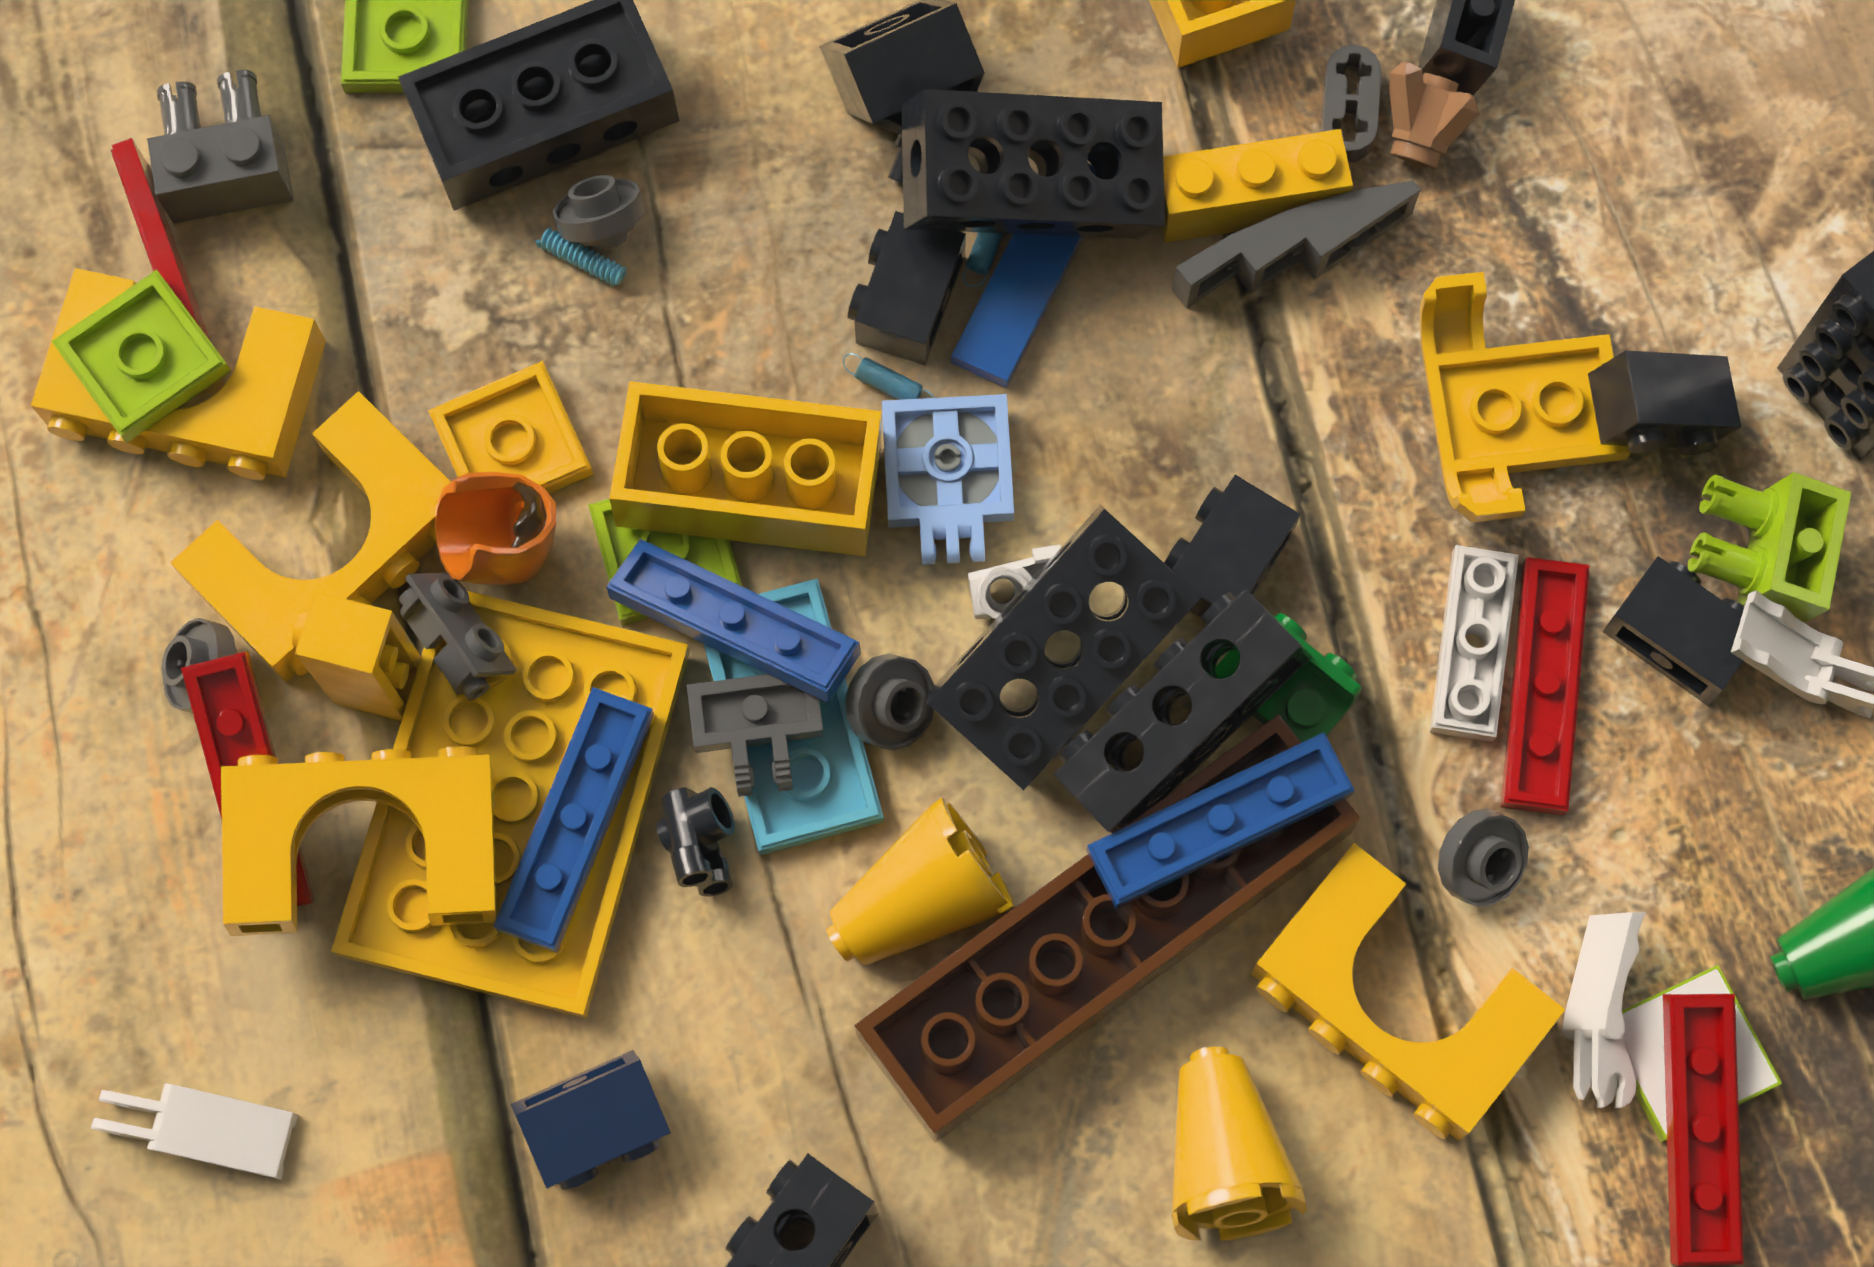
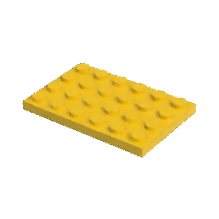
(526, 730)

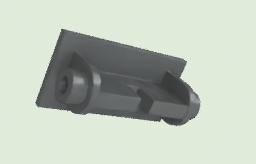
(440, 610)

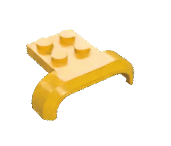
(1504, 404)

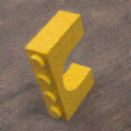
(244, 425)
(403, 504)
(275, 804)
(1446, 1078)

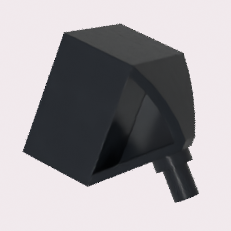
(898, 58)

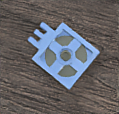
(948, 469)

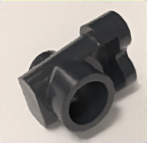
(691, 836)

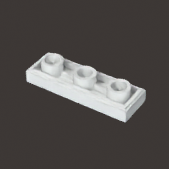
(1470, 677)

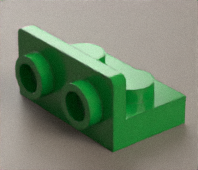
(1313, 697)

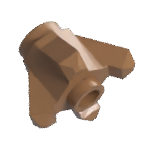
(1426, 114)

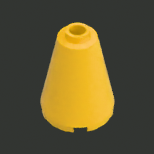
(919, 890)
(1228, 1153)

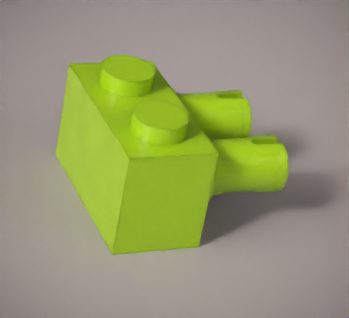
(1791, 543)

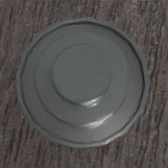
(599, 211)
(194, 643)
(889, 702)
(1483, 857)

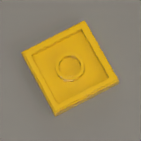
(513, 429)

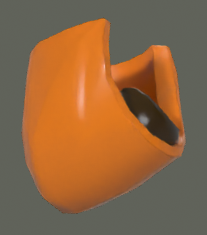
(494, 528)

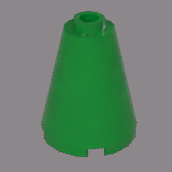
(1831, 946)

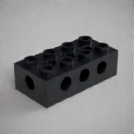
(533, 136)
(1007, 195)
(1839, 349)
(1072, 690)
(1219, 708)
(808, 1195)

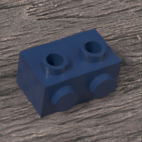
(591, 1121)

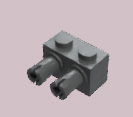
(219, 165)

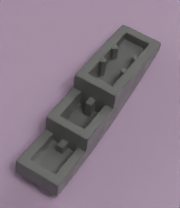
(1313, 233)

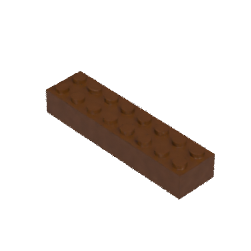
(1074, 958)

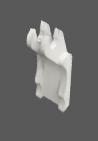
(1800, 657)
(1595, 1007)
(208, 1129)

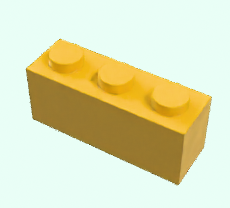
(1250, 182)
(357, 654)

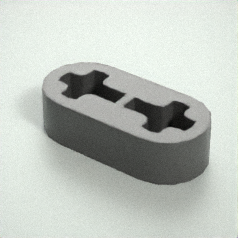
(1363, 104)

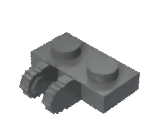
(750, 714)

